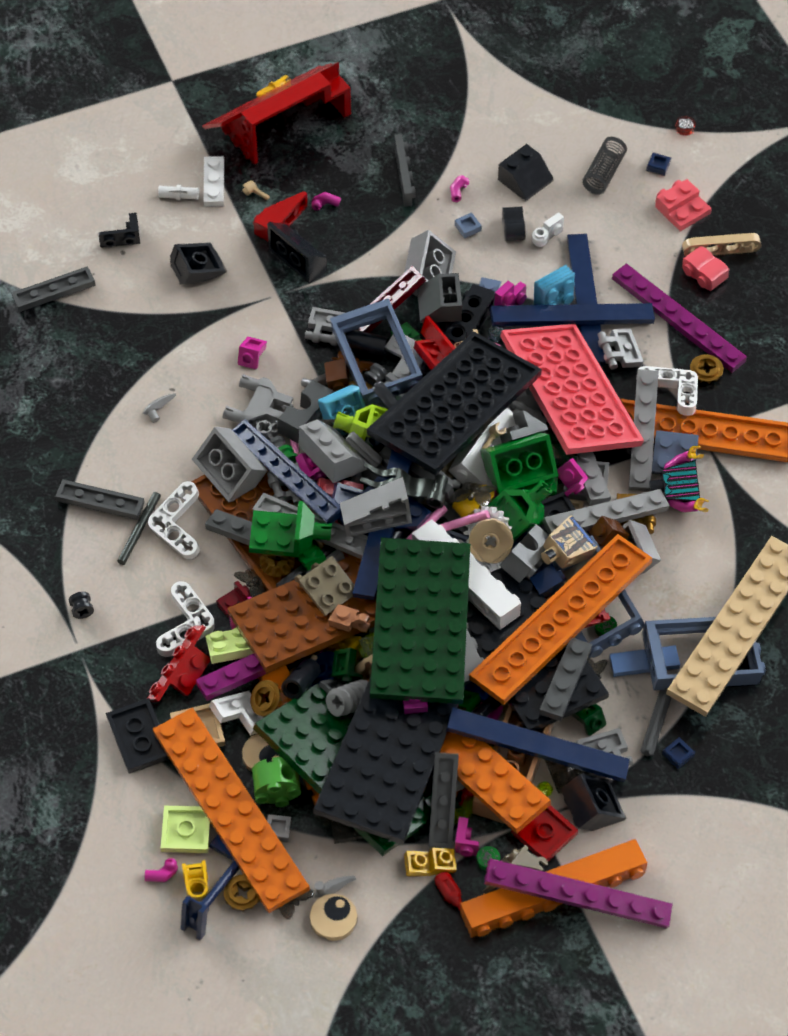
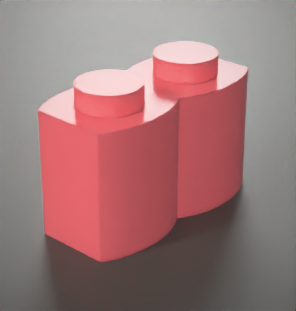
(705, 268)

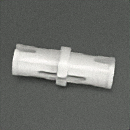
(183, 192)

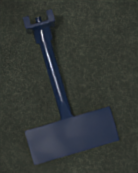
(195, 912)

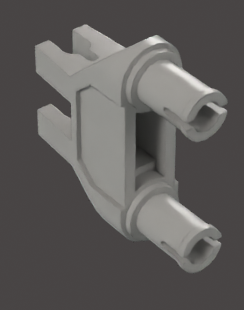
(264, 404)

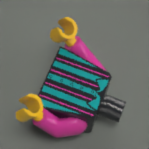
(681, 483)

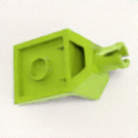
(360, 422)

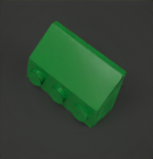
(520, 462)

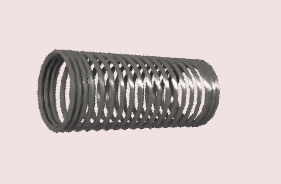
(593, 166)

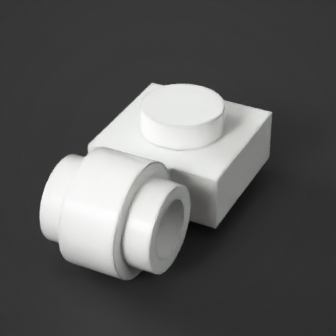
(551, 228)

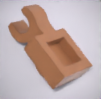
(346, 618)

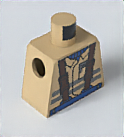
(568, 544)

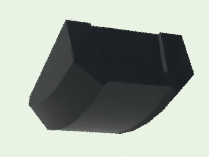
(196, 263)

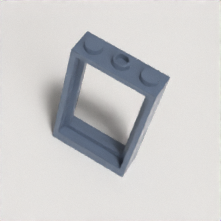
(366, 316)
(617, 634)
(655, 656)

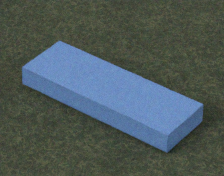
(636, 661)

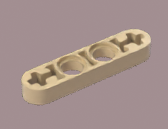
(750, 243)

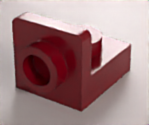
(234, 597)

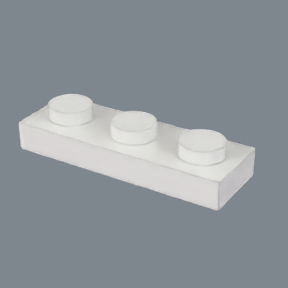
(214, 181)

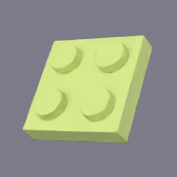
(227, 646)
(185, 830)

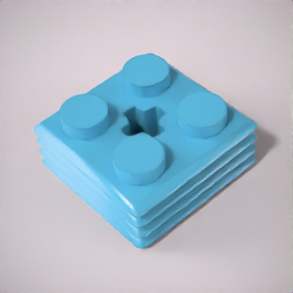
(555, 287)
(346, 398)

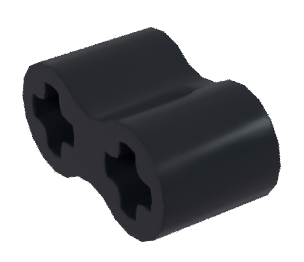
(513, 223)

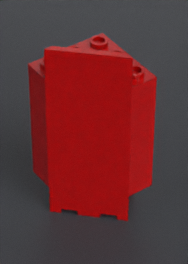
(315, 84)

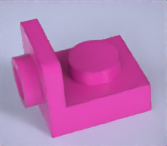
(250, 351)
(309, 467)
(572, 477)
(463, 842)

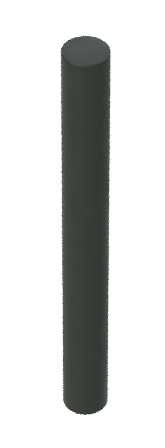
(138, 528)

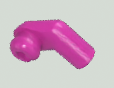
(459, 182)
(324, 198)
(164, 874)

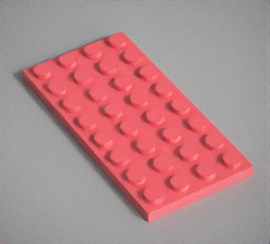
(573, 390)

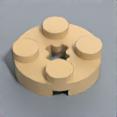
(492, 528)

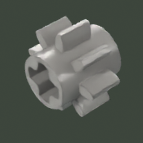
(267, 429)

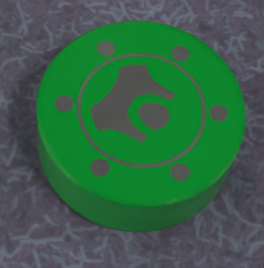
(605, 627)
(485, 854)

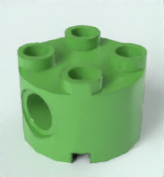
(275, 782)

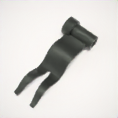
(424, 487)

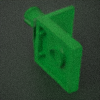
(522, 507)
(286, 533)

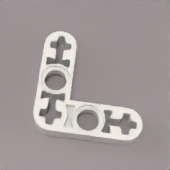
(683, 381)
(169, 519)
(193, 618)

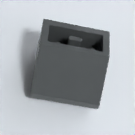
(440, 298)

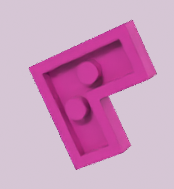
(510, 294)

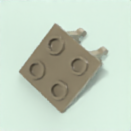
(327, 585)
(522, 858)

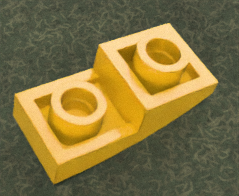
(430, 863)

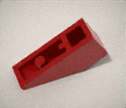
(281, 212)

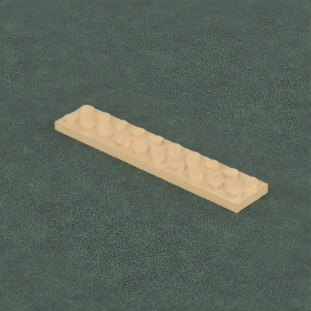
(734, 630)

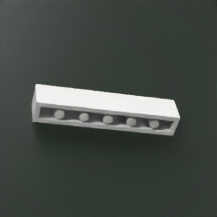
(484, 590)

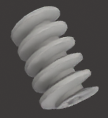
(345, 698)

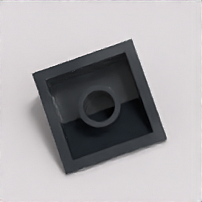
(525, 172)
(592, 802)

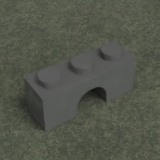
(293, 418)
(526, 556)

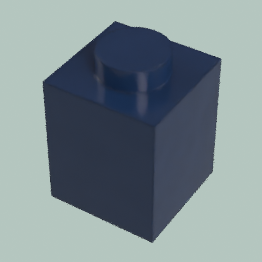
(548, 581)

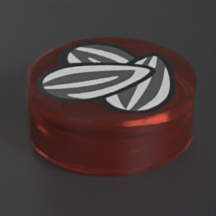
(685, 125)

